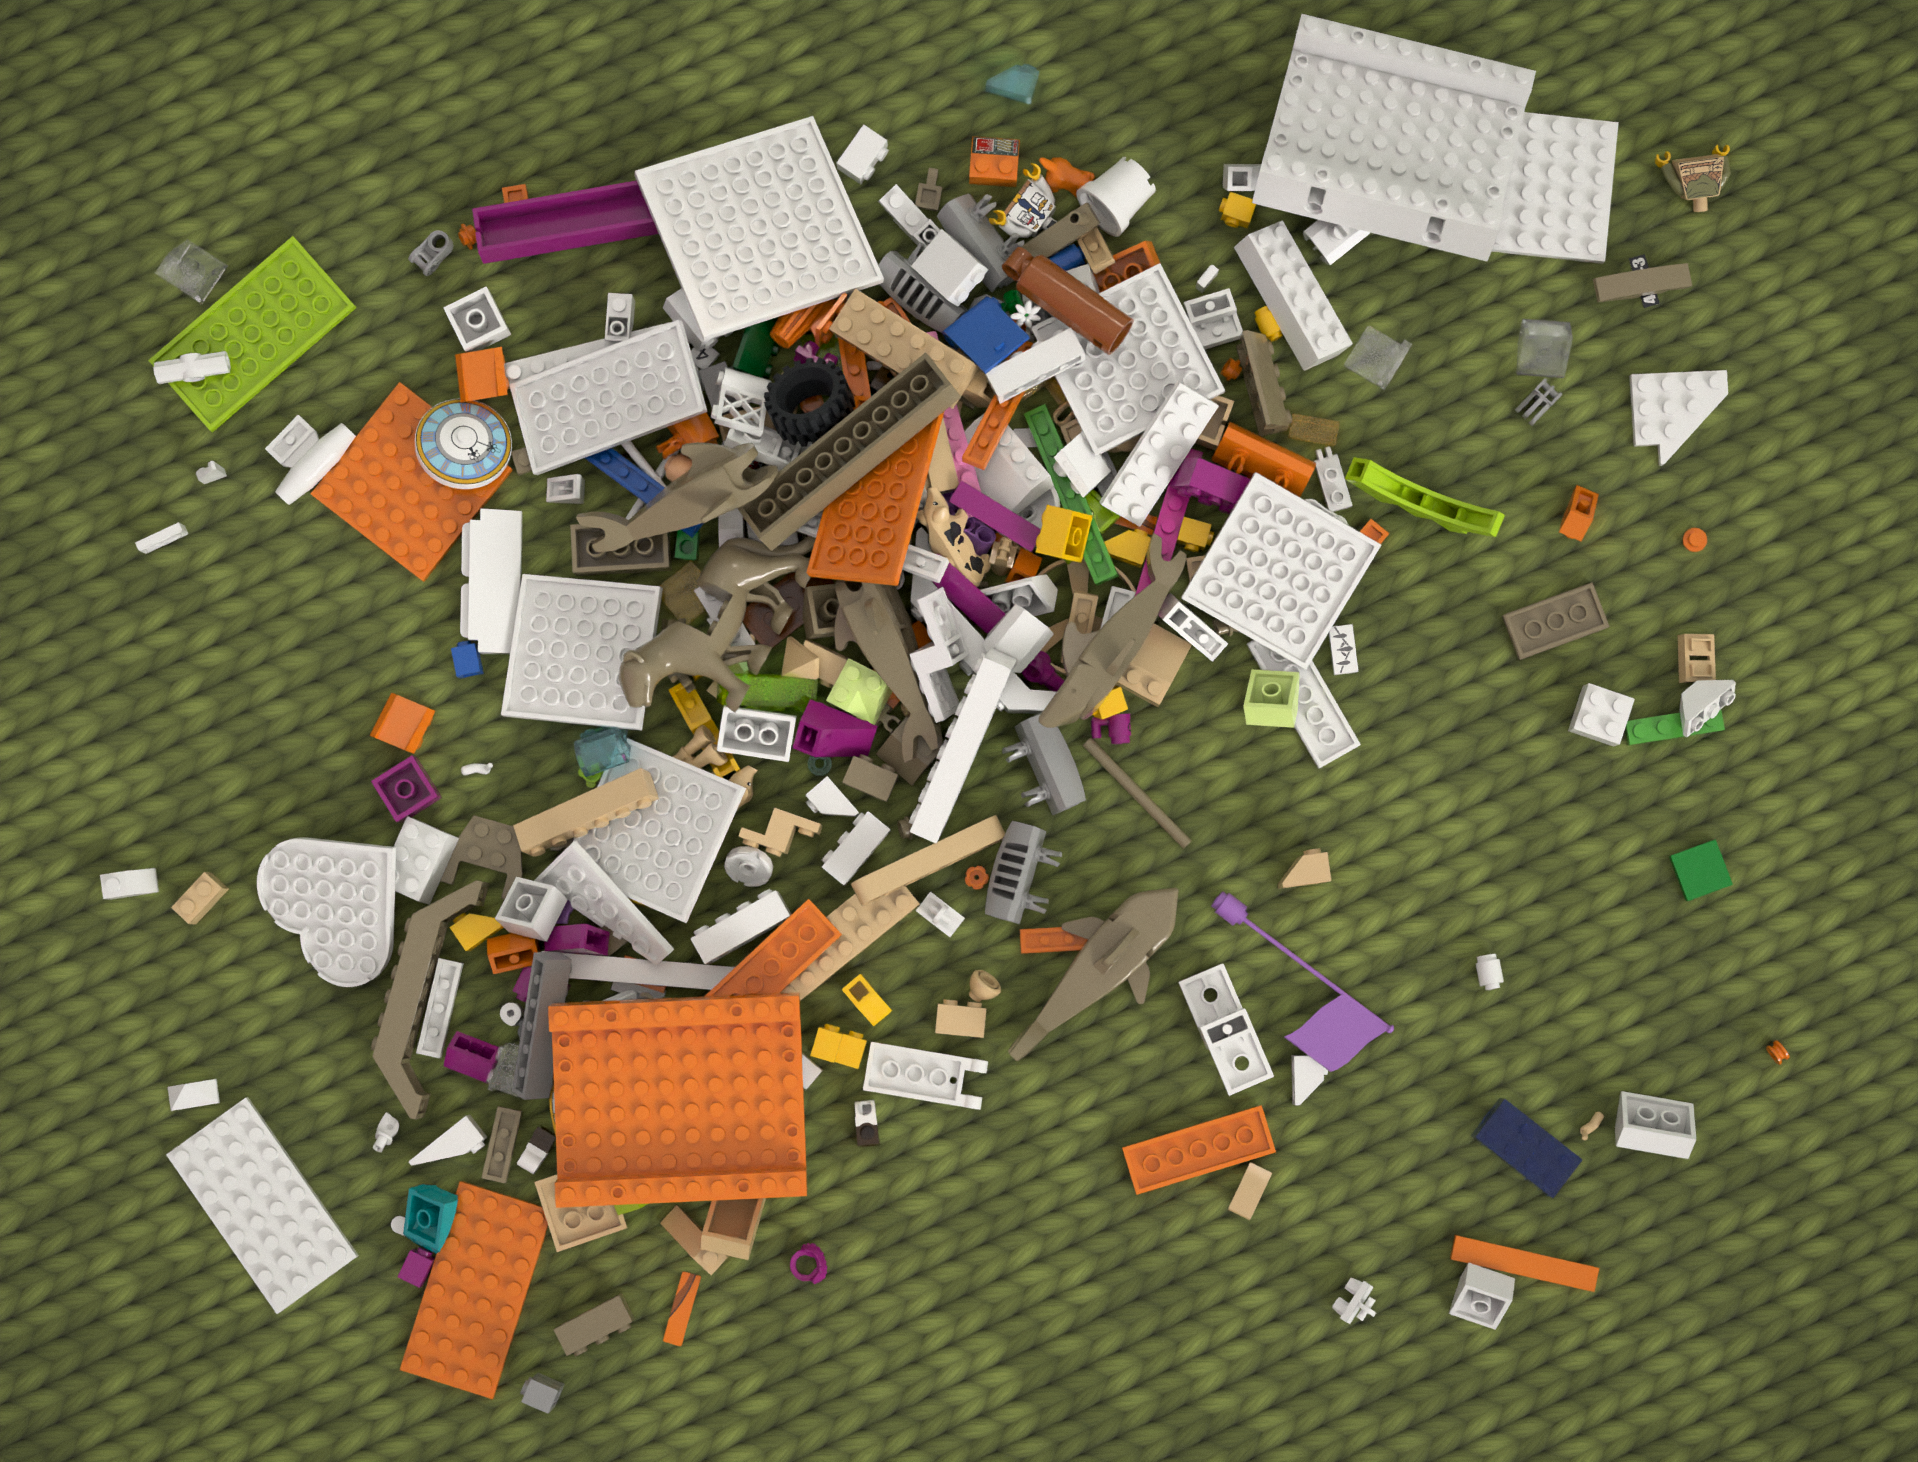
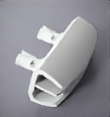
(1333, 239)

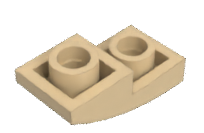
(1250, 1191)

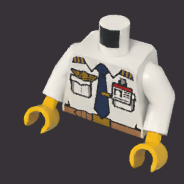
(1029, 209)

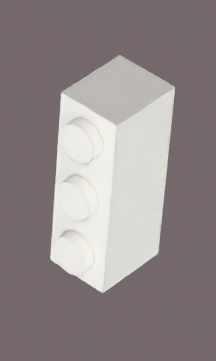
(855, 847)

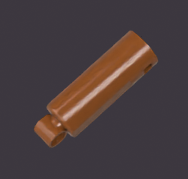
(1068, 299)

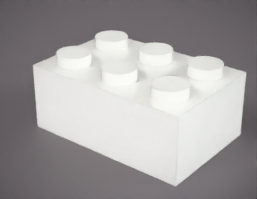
(421, 859)

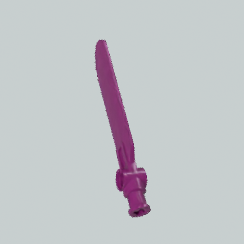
(986, 616)

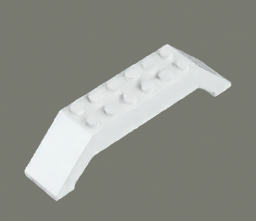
(1016, 695)

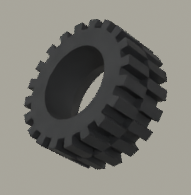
(799, 384)

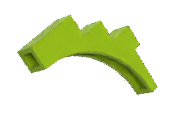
(1422, 502)

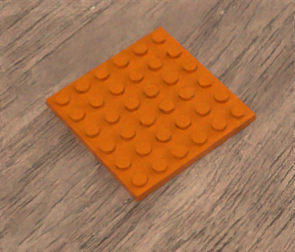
(389, 494)

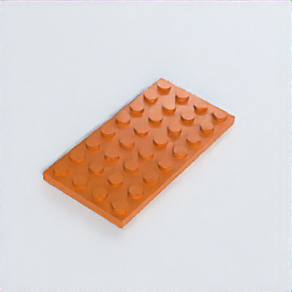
(871, 523)
(476, 1291)

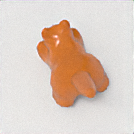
(1063, 175)

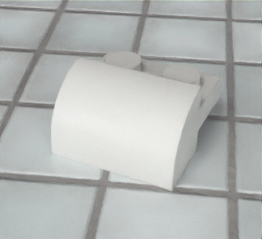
(1214, 318)

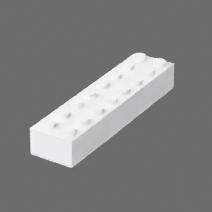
(964, 741)

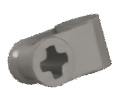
(430, 253)

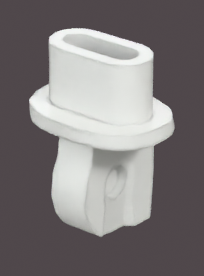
(385, 1131)

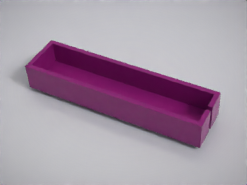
(562, 222)

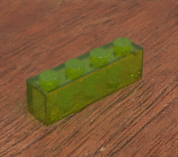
(774, 691)

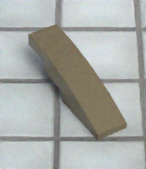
(1642, 282)

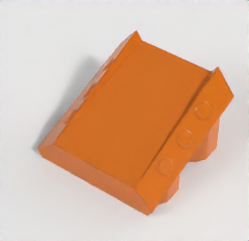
(481, 374)
(403, 723)

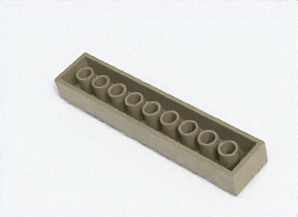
(850, 451)

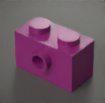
(470, 1056)

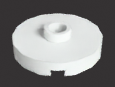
(748, 866)

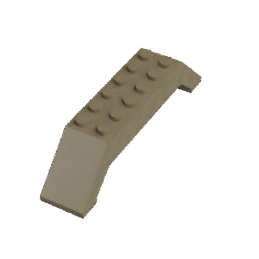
(411, 990)

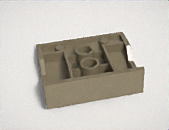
(1262, 383)

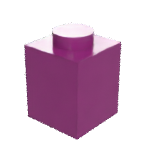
(417, 1266)

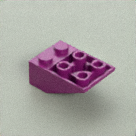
(832, 733)

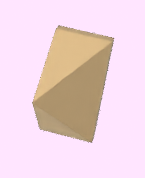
(799, 661)

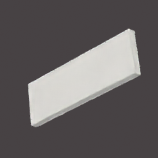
(1318, 715)

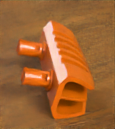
(689, 431)
(1252, 453)

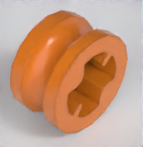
(1777, 1052)

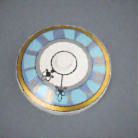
(463, 444)

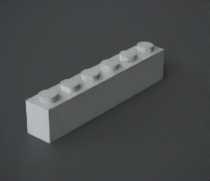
(535, 1054)

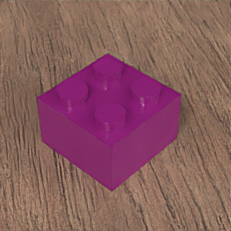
(406, 789)

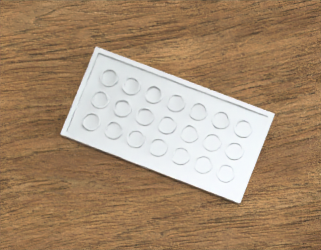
(608, 397)
(262, 1205)

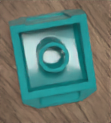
(429, 1216)

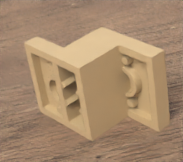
(780, 832)

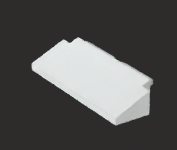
(494, 571)

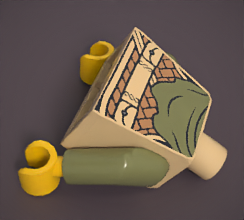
(1697, 176)

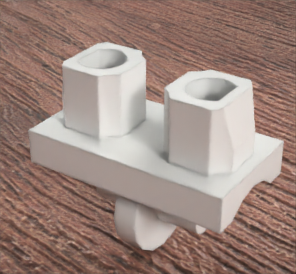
(940, 914)
(1360, 1292)

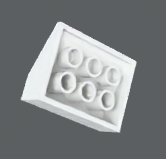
(1012, 473)

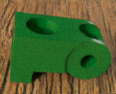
(687, 547)

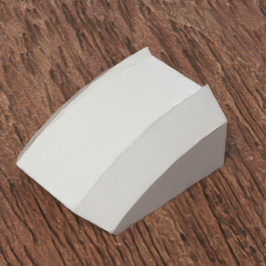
(1018, 636)

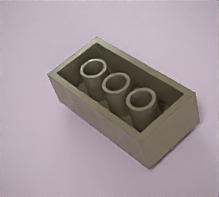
(639, 556)

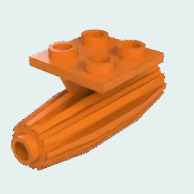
(816, 318)

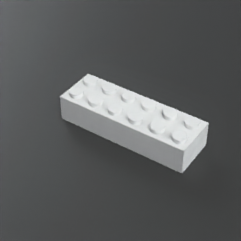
(1293, 295)

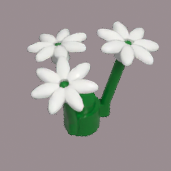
(1014, 305)

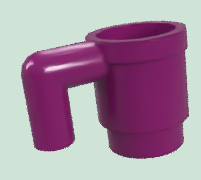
(1118, 728)

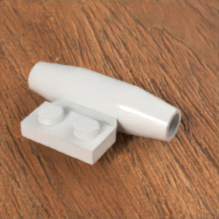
(307, 455)

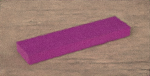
(995, 515)

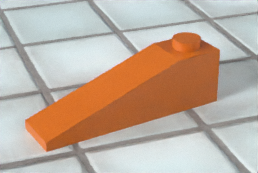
(1128, 264)

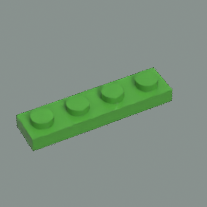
(1666, 727)

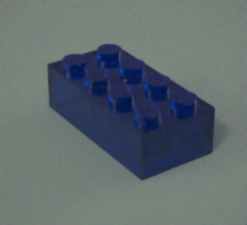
(1526, 1147)

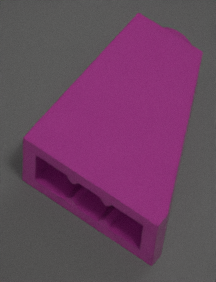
(578, 940)

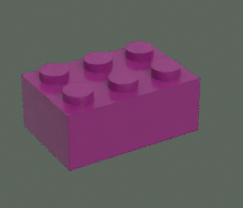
(1209, 483)

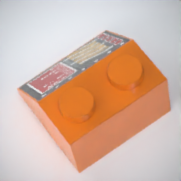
(994, 161)

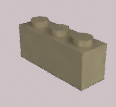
(594, 1325)

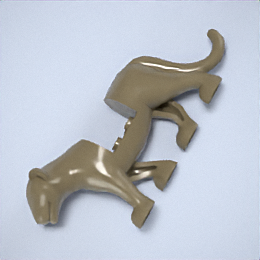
(734, 576)

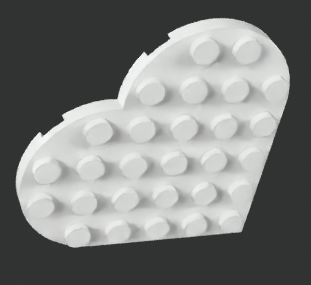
(337, 902)

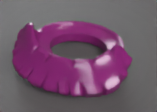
(819, 1272)

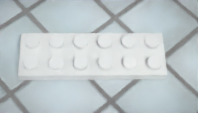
(1158, 453)

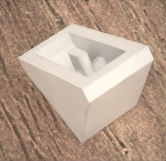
(566, 489)

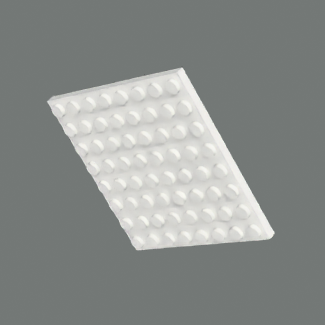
(758, 227)

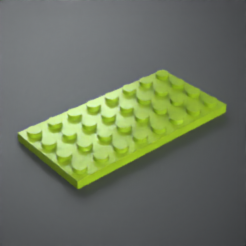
(262, 327)

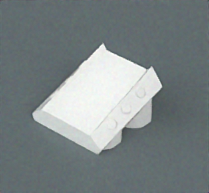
(1081, 465)

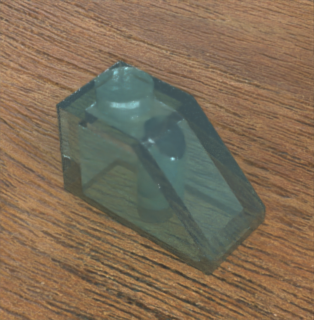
(1015, 83)

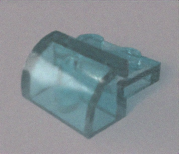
(602, 749)

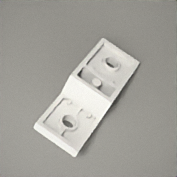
(770, 446)
(934, 658)
(1226, 1029)

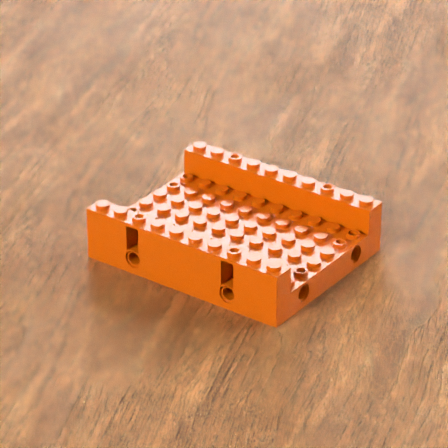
(678, 1099)

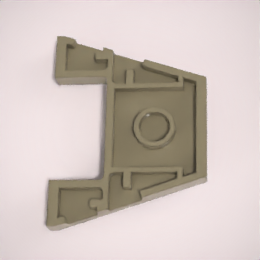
(489, 846)

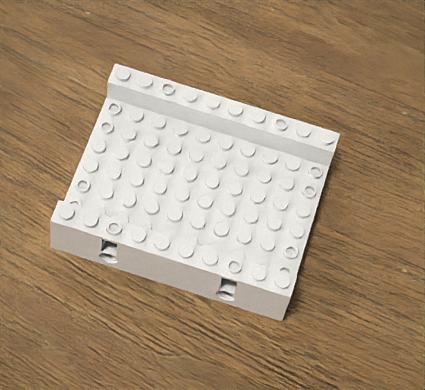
(1394, 137)

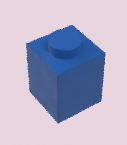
(467, 659)

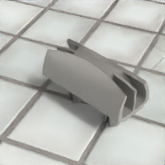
(969, 225)
(915, 293)
(1051, 764)
(1014, 872)

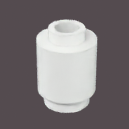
(1489, 971)

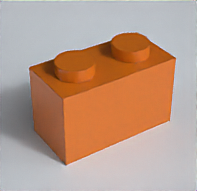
(511, 952)

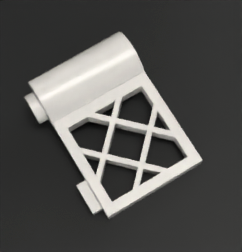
(744, 389)

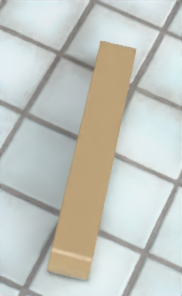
(928, 860)

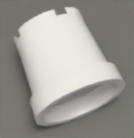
(1117, 195)

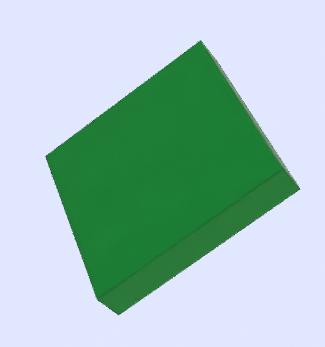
(1700, 870)

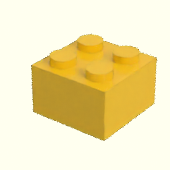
(1063, 533)

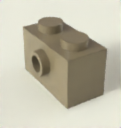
(871, 778)

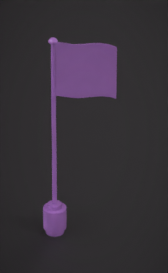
(1335, 1029)

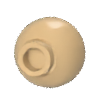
(983, 986)

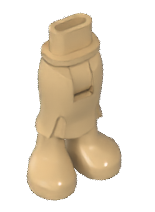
(702, 738)

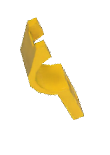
(695, 715)

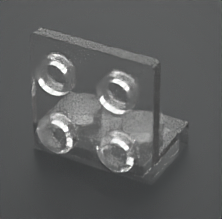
(1377, 357)
(503, 1075)

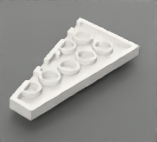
(603, 902)

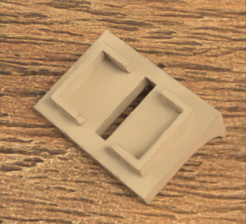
(1696, 645)

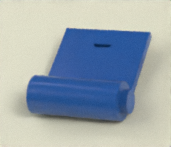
(985, 334)

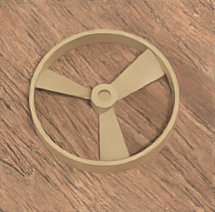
(1078, 577)

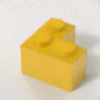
(838, 1046)

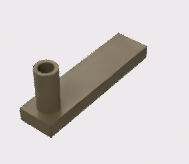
(1063, 232)

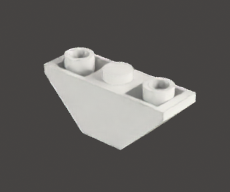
(1703, 702)

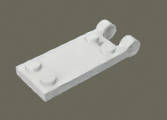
(920, 1074)

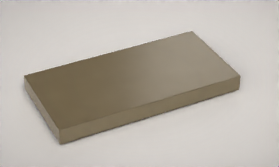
(1555, 621)

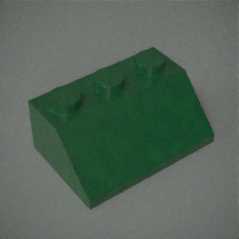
(757, 350)

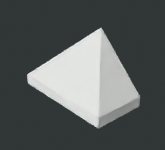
(193, 1094)

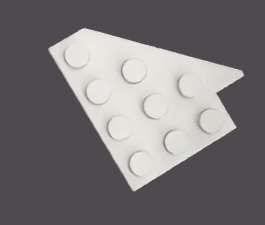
(1673, 406)

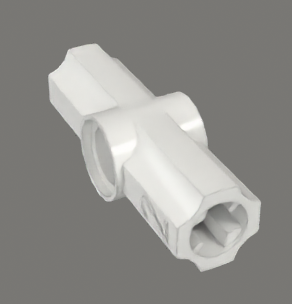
(192, 367)

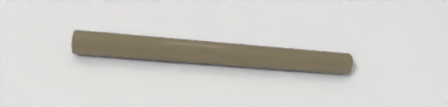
(1137, 793)

